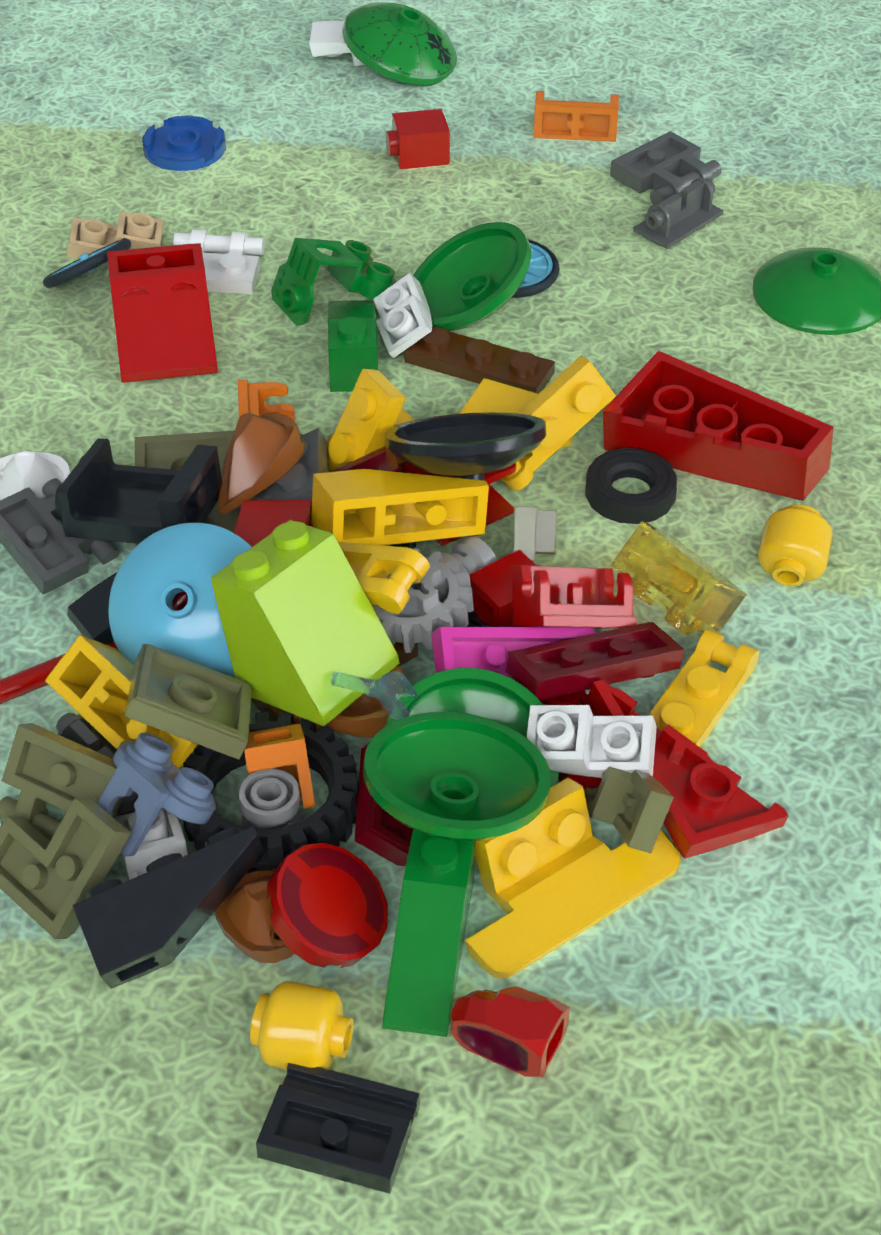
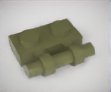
(53, 772)

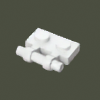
(230, 271)

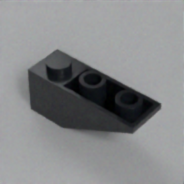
(154, 916)

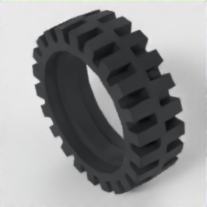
(327, 825)

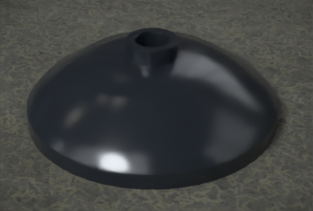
(466, 442)

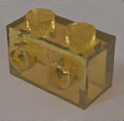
(677, 581)

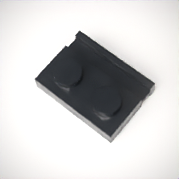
(339, 1126)

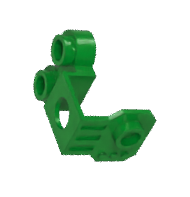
(348, 264)

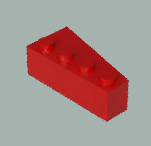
(718, 429)

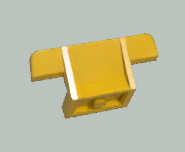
(557, 882)

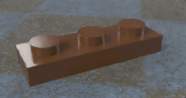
(479, 359)

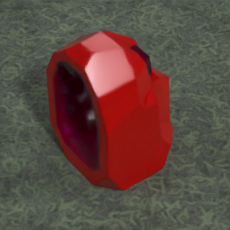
(511, 1028)

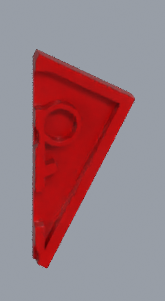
(707, 803)

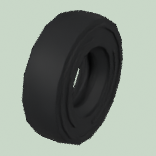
(626, 506)

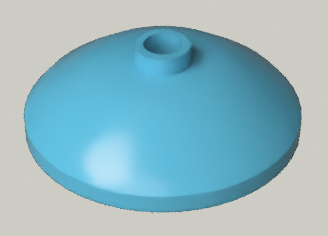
(150, 577)

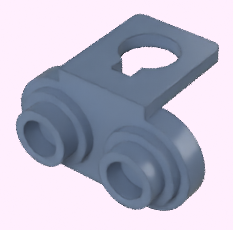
(148, 771)

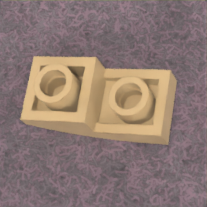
(93, 234)

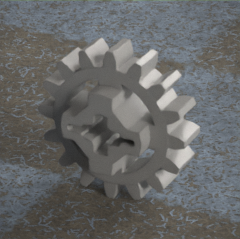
(426, 606)

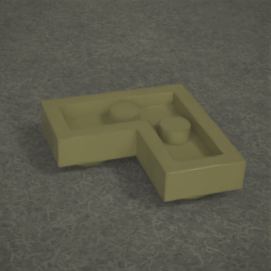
(57, 873)

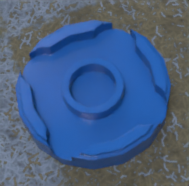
(173, 146)

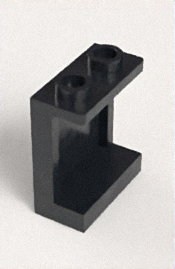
(134, 501)

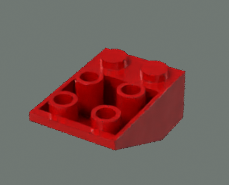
(161, 312)

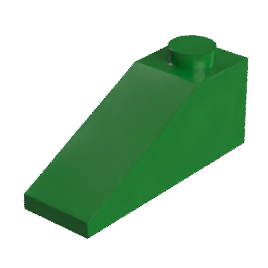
(351, 342)
(429, 935)

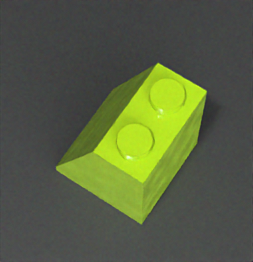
(296, 619)

